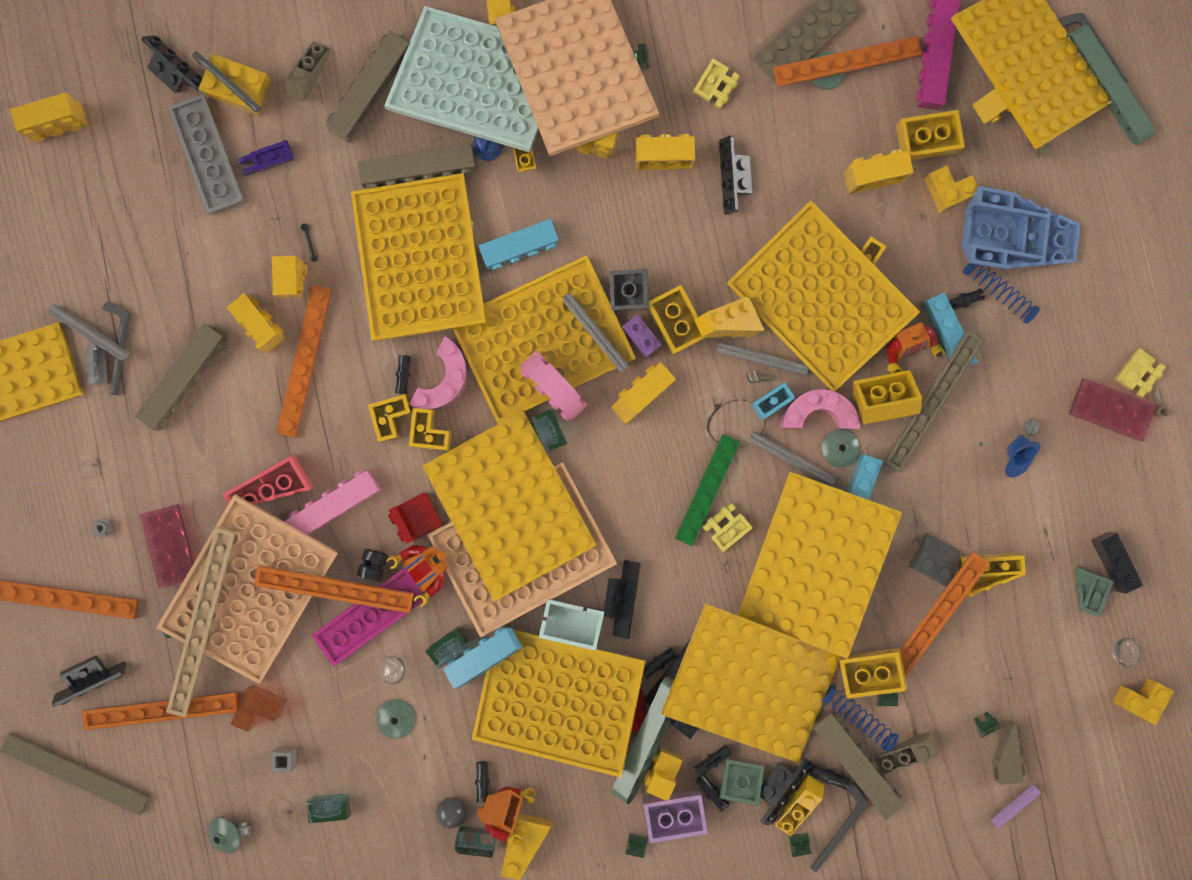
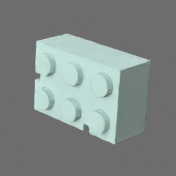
(571, 624)

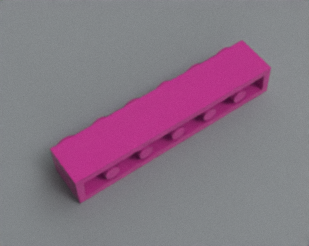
(937, 54)

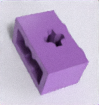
(641, 336)

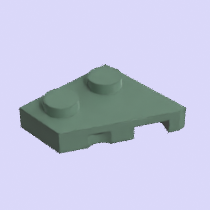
(1092, 591)

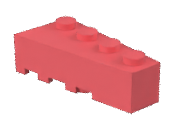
(275, 482)

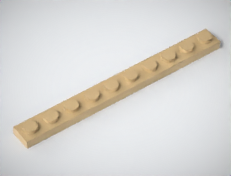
(201, 621)

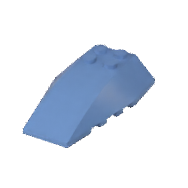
(1015, 232)

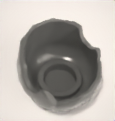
(450, 813)

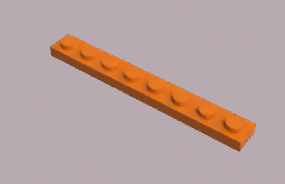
(847, 61)
(304, 361)
(333, 589)
(68, 599)
(942, 610)
(156, 711)

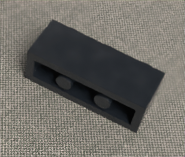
(1117, 562)

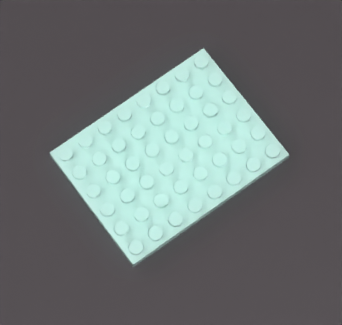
(462, 81)

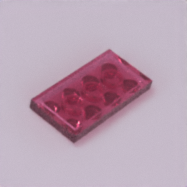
(1112, 409)
(167, 545)

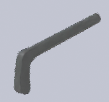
(1081, 19)
(226, 81)
(124, 321)
(860, 807)

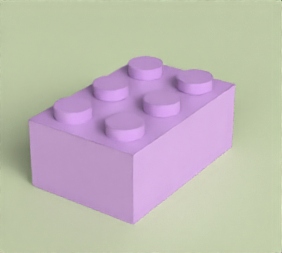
(677, 818)

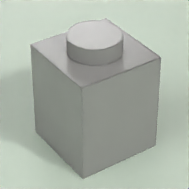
(284, 759)

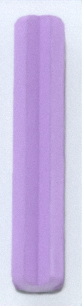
(1015, 806)

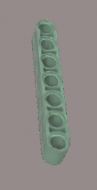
(1124, 104)
(644, 746)

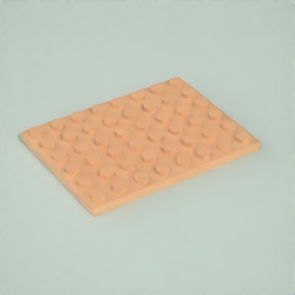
(576, 71)
(491, 615)
(248, 618)

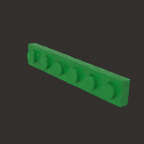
(707, 490)

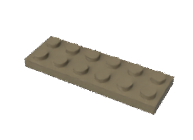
(807, 34)

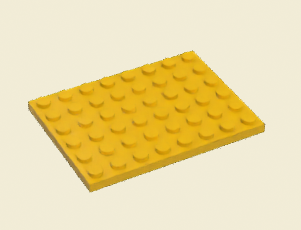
(1032, 65)
(418, 257)
(823, 296)
(539, 320)
(509, 506)
(819, 564)
(750, 683)
(561, 703)

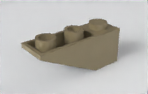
(306, 71)
(908, 753)
(1007, 758)

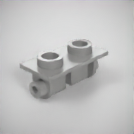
(96, 364)

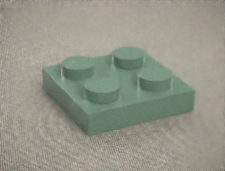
(741, 782)

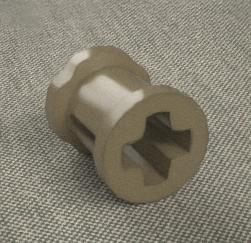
(1041, 150)

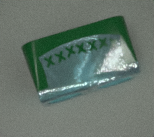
(549, 430)
(448, 647)
(328, 808)
(480, 850)

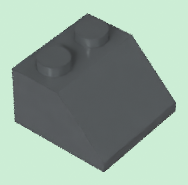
(629, 290)
(936, 560)

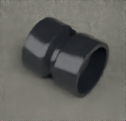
(369, 571)

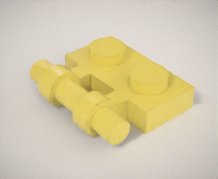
(711, 80)
(1136, 368)
(731, 531)

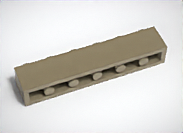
(368, 87)
(417, 166)
(181, 377)
(857, 765)

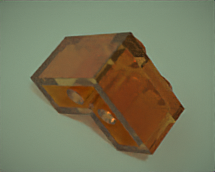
(257, 703)

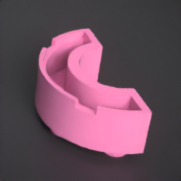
(453, 382)
(551, 382)
(824, 400)

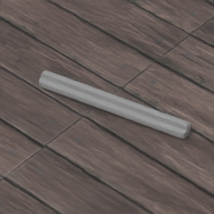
(88, 332)
(595, 332)
(762, 358)
(792, 459)

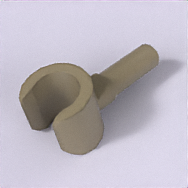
(753, 377)
(1165, 410)

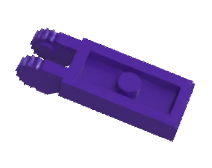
(267, 157)

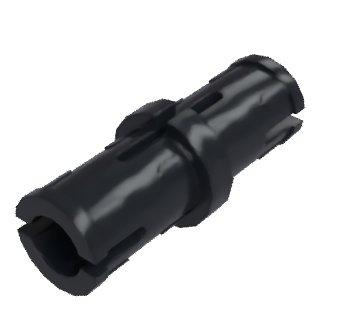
(964, 300)
(402, 374)
(659, 662)
(712, 760)
(829, 776)
(482, 781)
(712, 792)

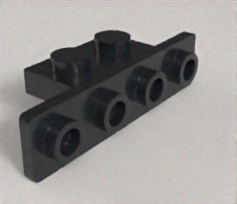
(169, 66)
(734, 175)
(621, 598)
(85, 677)
(779, 787)

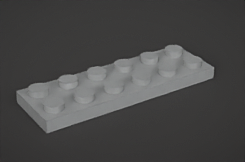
(206, 154)

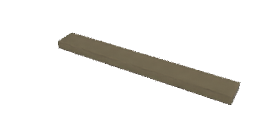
(934, 400)
(75, 773)

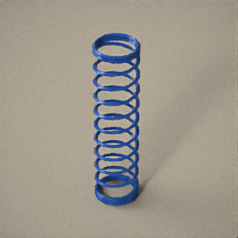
(1030, 316)
(828, 699)

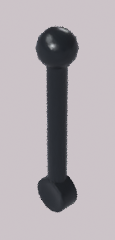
(305, 228)

